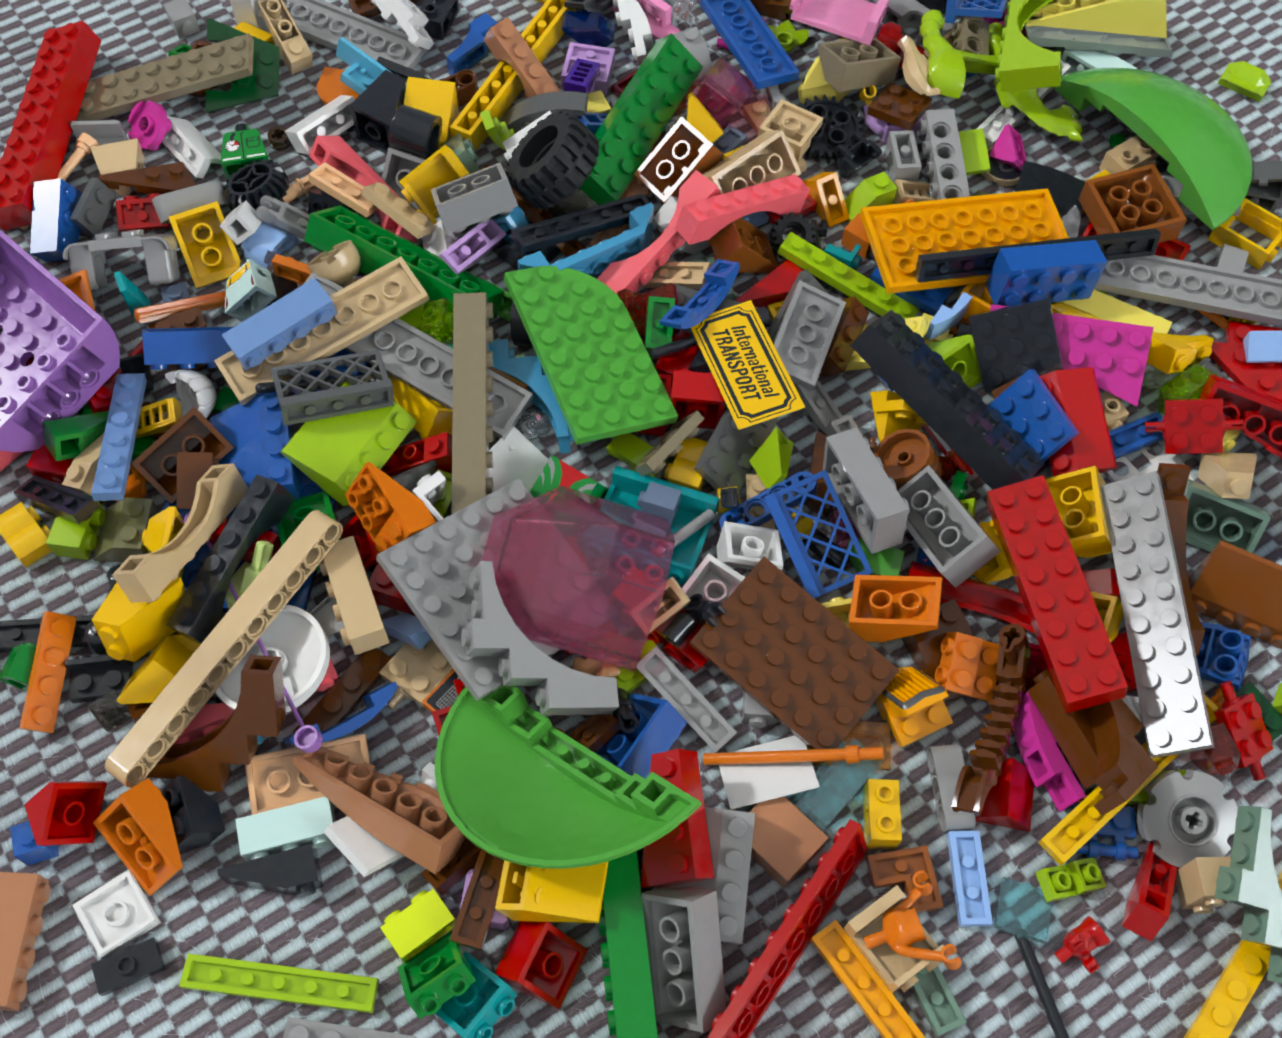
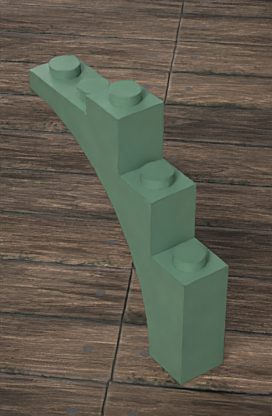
(1254, 884)

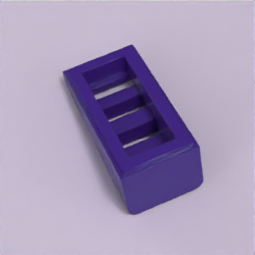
(581, 81)

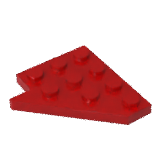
(1232, 360)

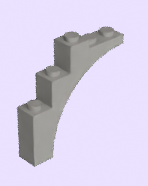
(523, 664)

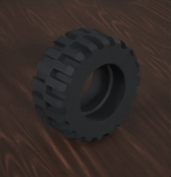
(553, 160)

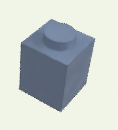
(660, 501)

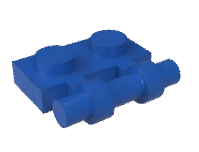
(1119, 829)

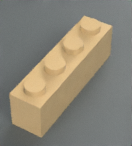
(354, 597)

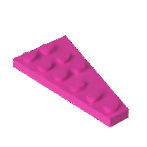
(1112, 348)

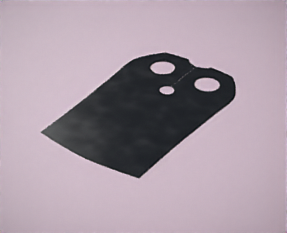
(1063, 189)

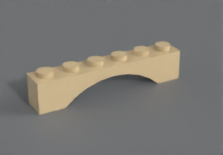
(215, 497)

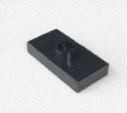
(128, 966)

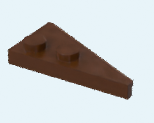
(151, 180)

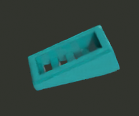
(131, 293)

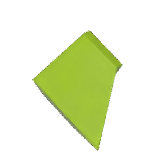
(773, 458)

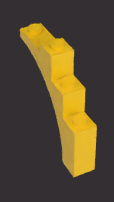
(1166, 351)

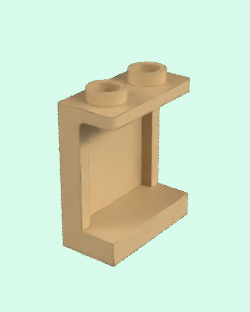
(891, 967)

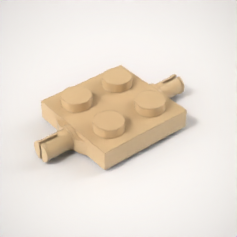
(415, 672)

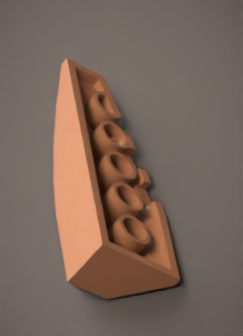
(391, 810)

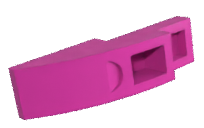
(1044, 758)

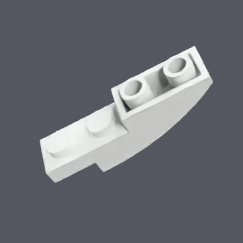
(408, 18)
(635, 24)

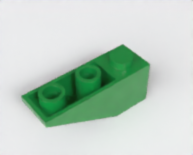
(72, 435)

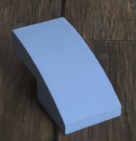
(948, 318)

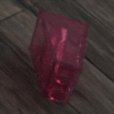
(723, 92)

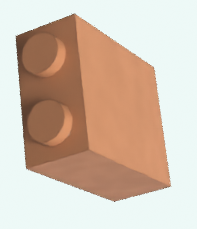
(784, 839)

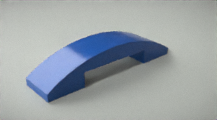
(718, 283)
(374, 701)

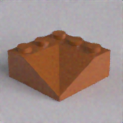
(1132, 202)

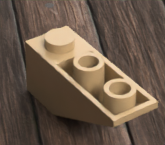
(286, 35)

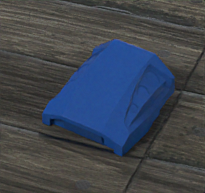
(1223, 655)

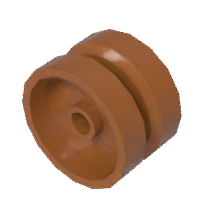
(907, 454)

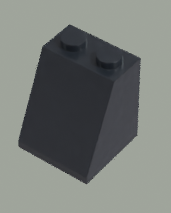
(375, 108)

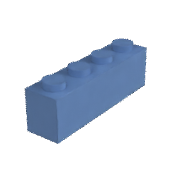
(280, 324)

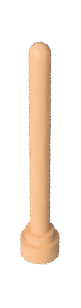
(83, 147)

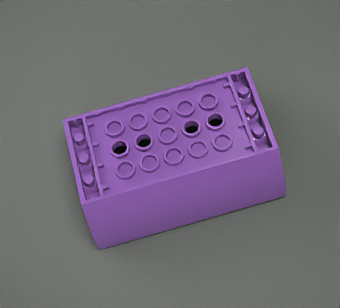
(69, 343)

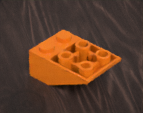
(386, 508)

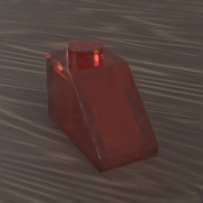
(1222, 758)

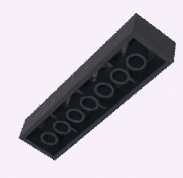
(946, 402)

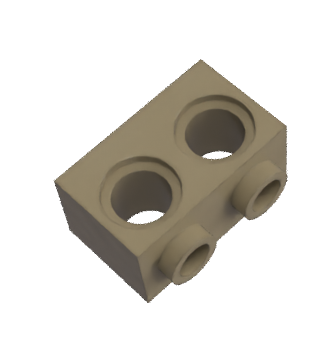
(971, 35)

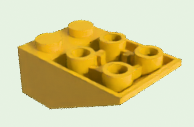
(552, 893)

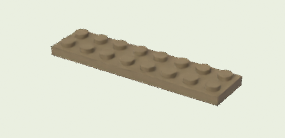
(168, 78)

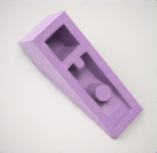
(473, 246)

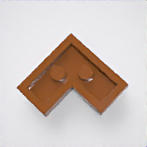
(899, 867)

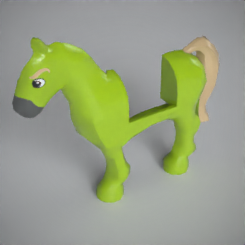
(947, 68)

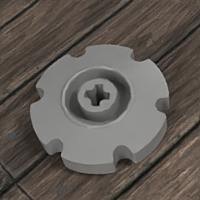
(1193, 796)

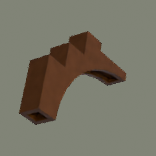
(235, 741)

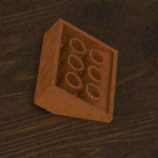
(1240, 592)

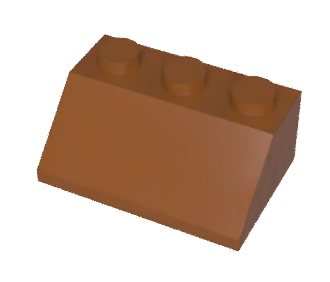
(677, 159)

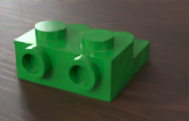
(435, 976)

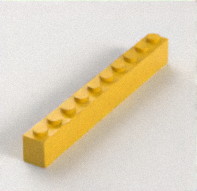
(504, 83)

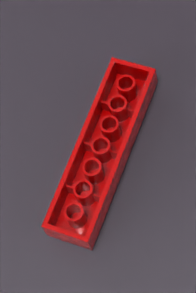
(1056, 595)

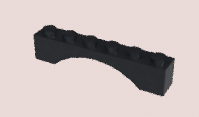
(204, 599)

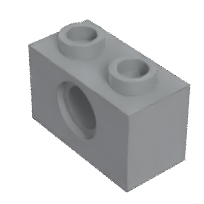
(902, 156)

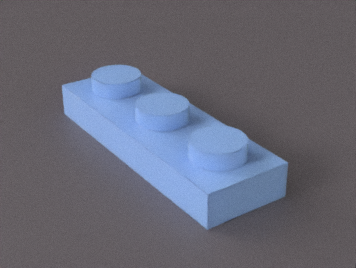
(969, 879)

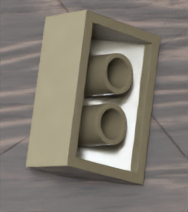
(857, 65)

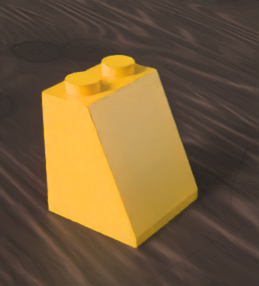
(436, 98)
(136, 628)

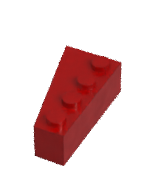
(1258, 410)

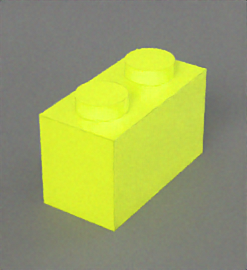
(418, 924)

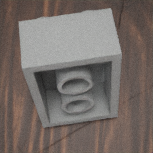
(474, 198)

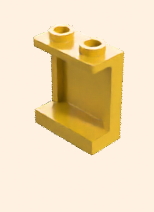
(433, 172)

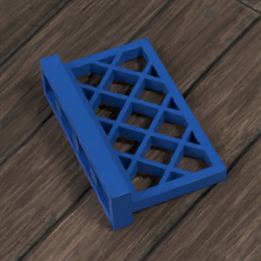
(974, 8)
(795, 545)

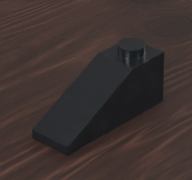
(284, 872)

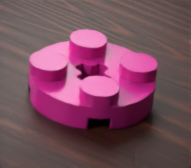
(148, 135)

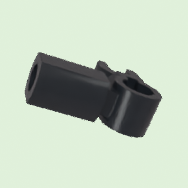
(695, 611)

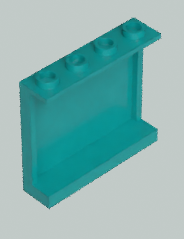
(625, 490)

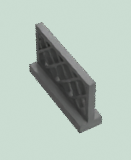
(334, 399)

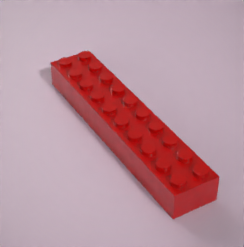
(45, 118)

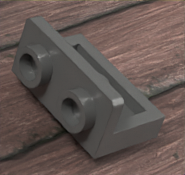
(93, 208)

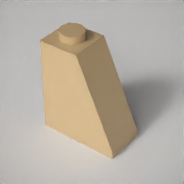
(1228, 473)

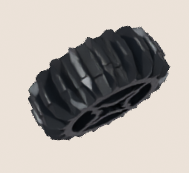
(255, 182)

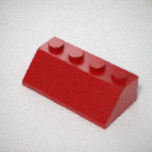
(1081, 401)

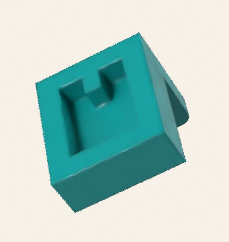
(850, 259)

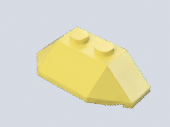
(816, 85)

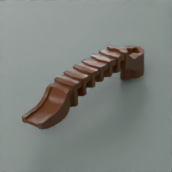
(990, 752)

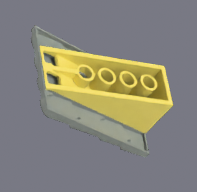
(1102, 25)

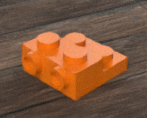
(968, 666)

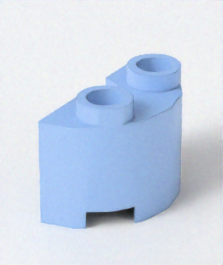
(266, 243)

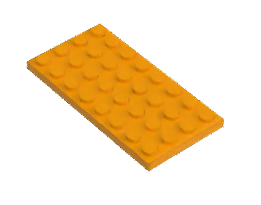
(925, 227)

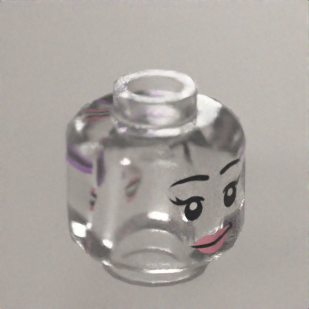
(534, 426)

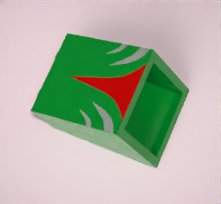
(558, 473)

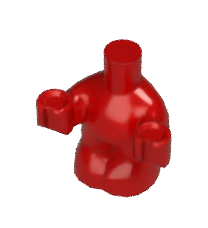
(1081, 942)

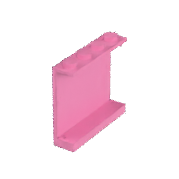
(846, 18)

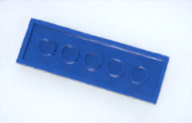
(751, 42)

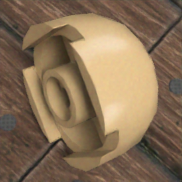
(338, 264)

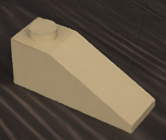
(83, 468)

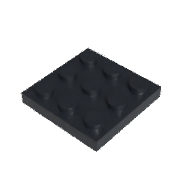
(1014, 341)

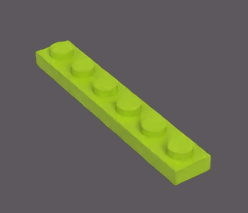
(843, 277)
(279, 983)

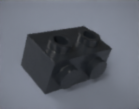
(440, 16)

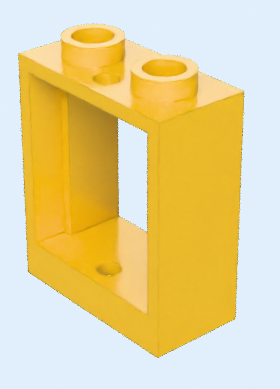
(1259, 220)

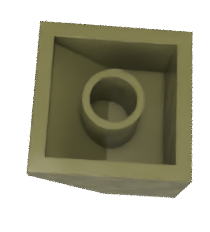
(123, 529)

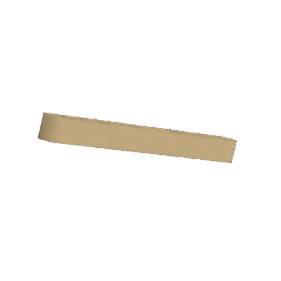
(222, 649)

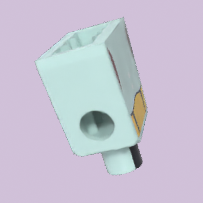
(248, 290)

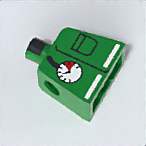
(241, 148)

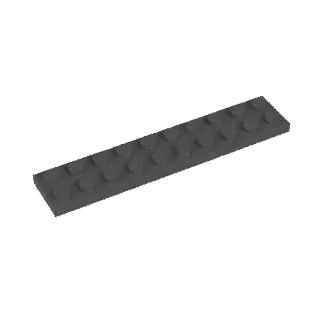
(729, 449)

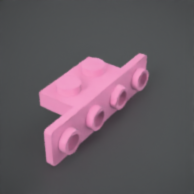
(658, 16)

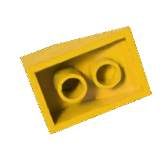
(205, 245)

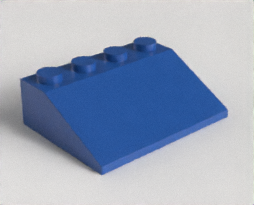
(257, 439)

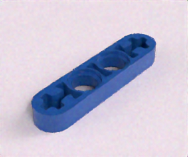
(758, 500)

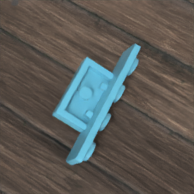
(362, 68)

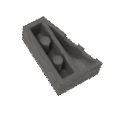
(1266, 184)

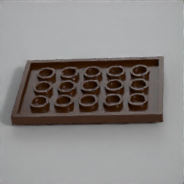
(794, 657)

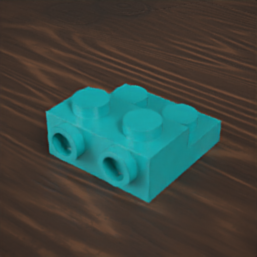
(480, 1006)

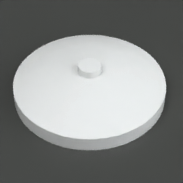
(303, 651)

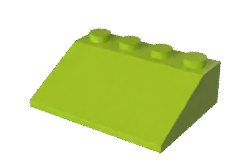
(339, 446)

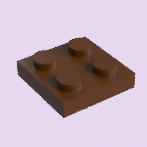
(899, 106)

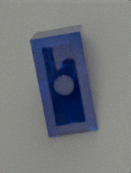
(589, 28)

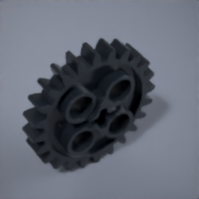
(842, 126)

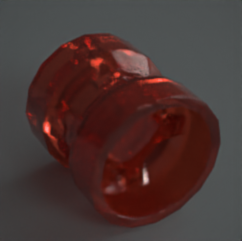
(951, 464)

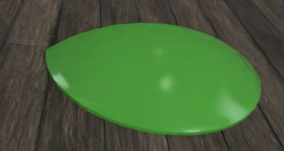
(1182, 126)
(539, 793)

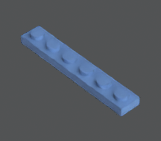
(119, 437)

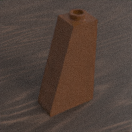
(1070, 730)

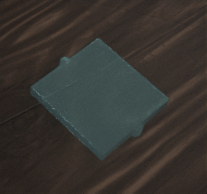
(1023, 910)

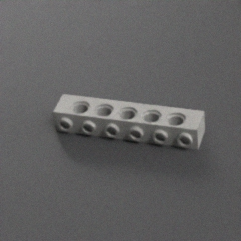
(943, 140)

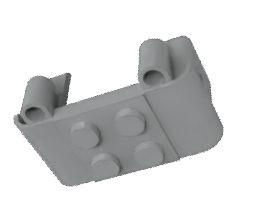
(158, 251)

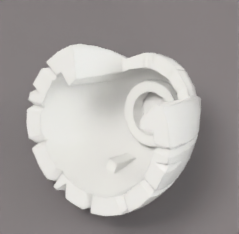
(193, 390)

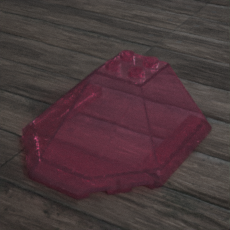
(581, 572)

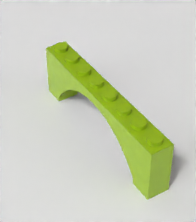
(1020, 61)

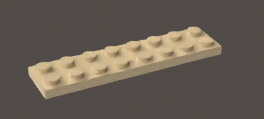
(360, 310)

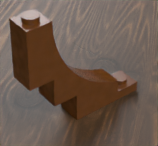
(1174, 482)
(1120, 758)

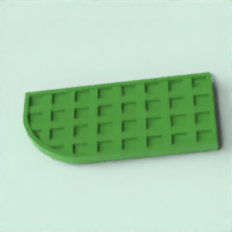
(589, 353)

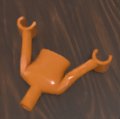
(903, 928)

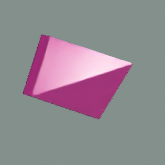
(1009, 148)

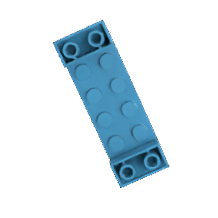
(600, 256)

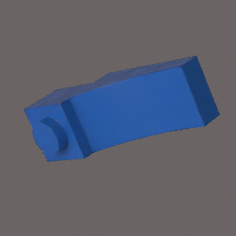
(473, 47)

